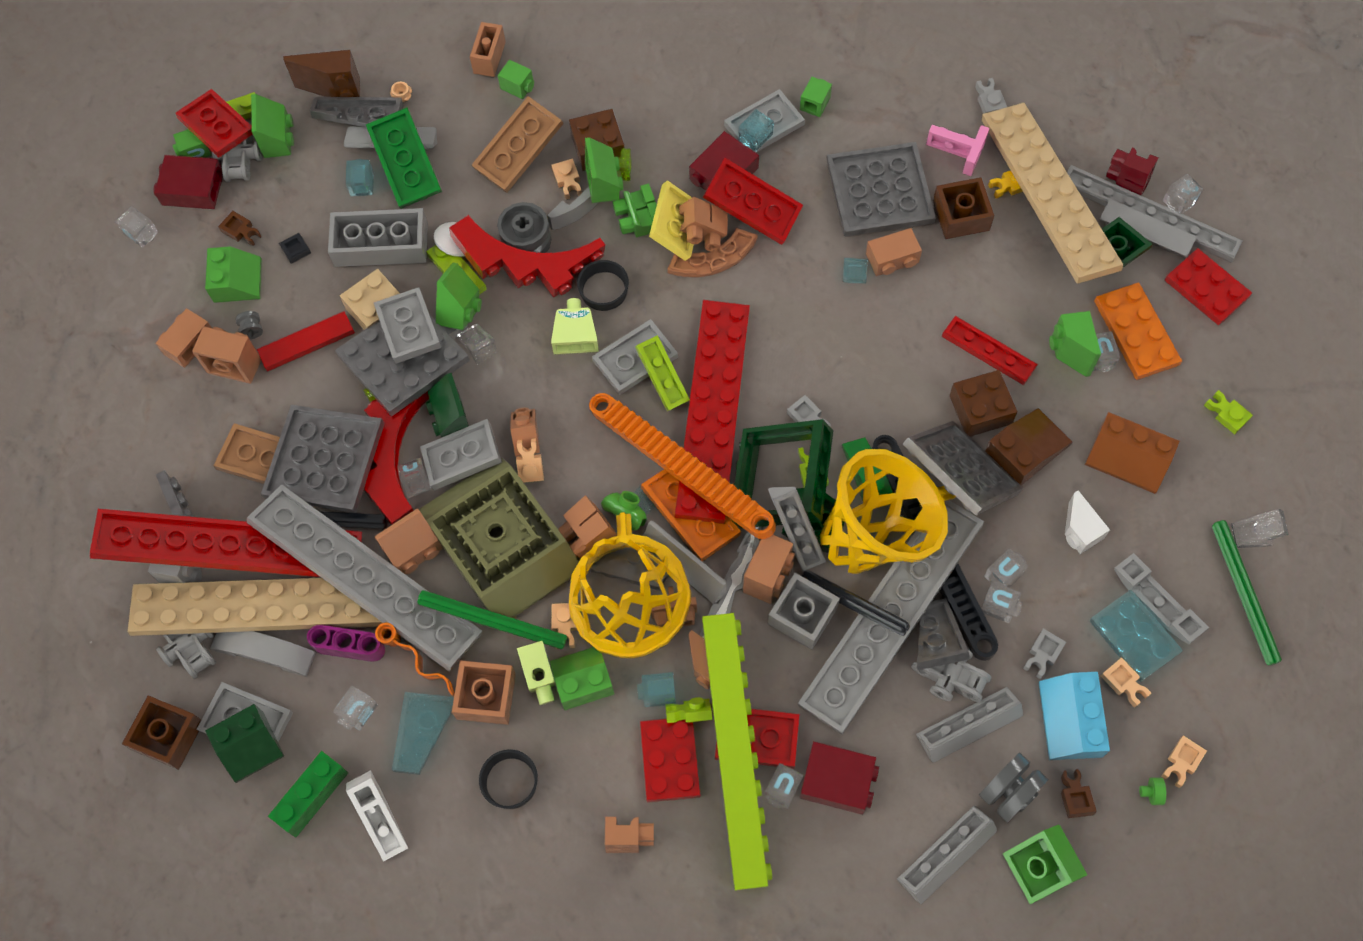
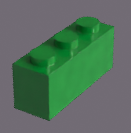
(308, 794)

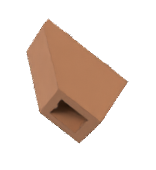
(524, 428)

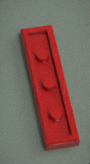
(305, 341)
(989, 350)

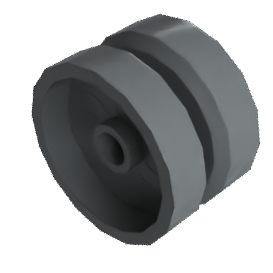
(525, 227)
(1013, 787)

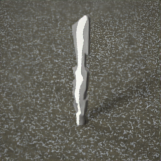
(735, 575)

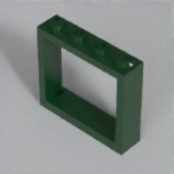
(818, 464)

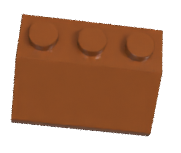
(1132, 452)

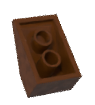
(325, 73)
(1027, 445)

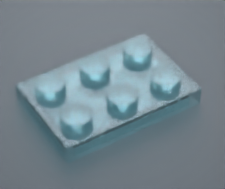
(1135, 635)

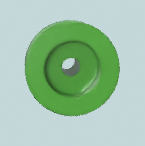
(1155, 791)

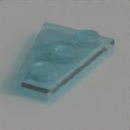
(419, 729)

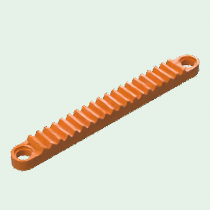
(683, 465)

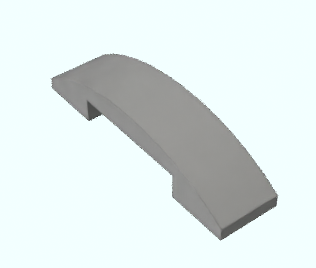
(566, 214)
(1158, 601)
(265, 650)

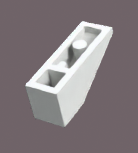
(376, 815)

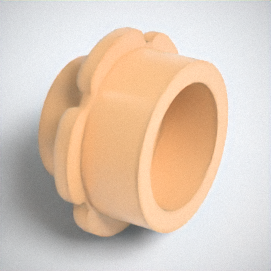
(401, 87)

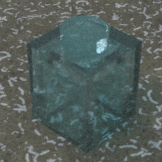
(755, 130)
(359, 177)
(657, 689)

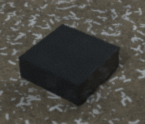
(295, 248)

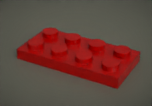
(753, 201)

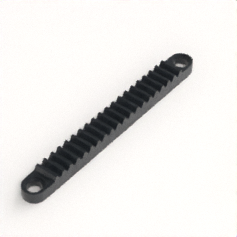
(956, 587)

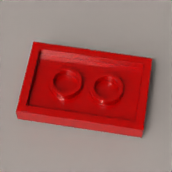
(215, 123)
(1208, 286)
(774, 737)
(669, 760)

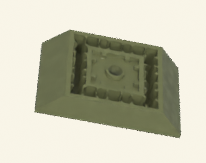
(505, 570)

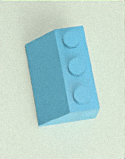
(1074, 716)

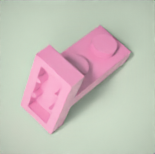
(959, 144)

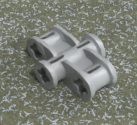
(237, 160)
(189, 650)
(959, 677)

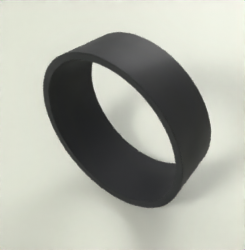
(598, 267)
(496, 758)

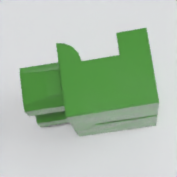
(640, 209)

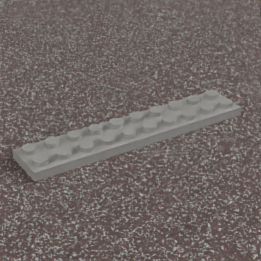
(362, 576)
(870, 647)

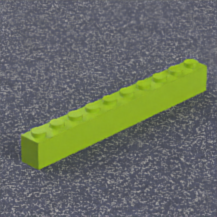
(734, 752)

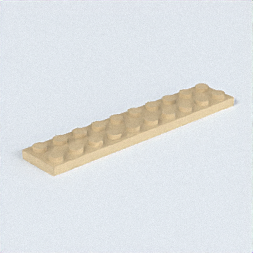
(1052, 193)
(242, 607)

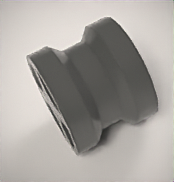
(249, 324)

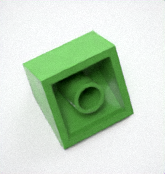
(271, 127)
(602, 171)
(232, 275)
(456, 298)
(1076, 342)
(581, 678)
(1044, 863)

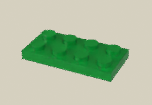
(403, 158)

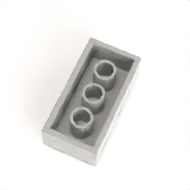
(378, 237)

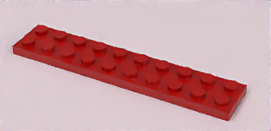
(714, 400)
(190, 543)

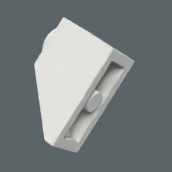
(1083, 524)

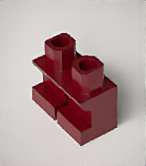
(1131, 170)

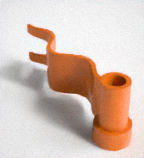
(382, 634)

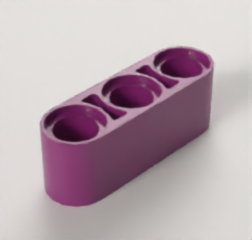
(337, 635)

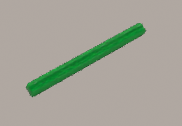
(1246, 593)
(492, 619)

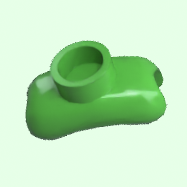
(628, 503)

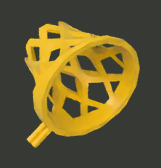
(911, 484)
(669, 563)

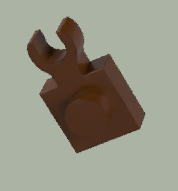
(237, 227)
(1077, 799)

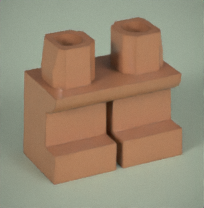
(703, 223)
(588, 524)
(627, 837)

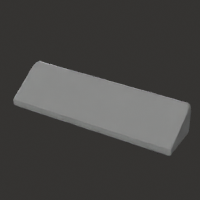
(359, 137)
(1152, 229)
(797, 526)
(697, 572)
(970, 724)
(947, 854)

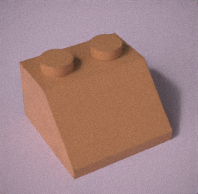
(409, 542)

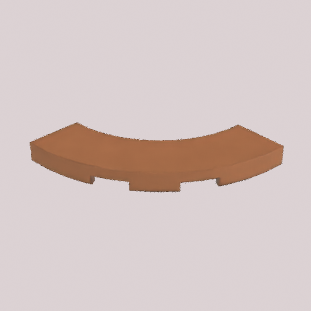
(714, 262)

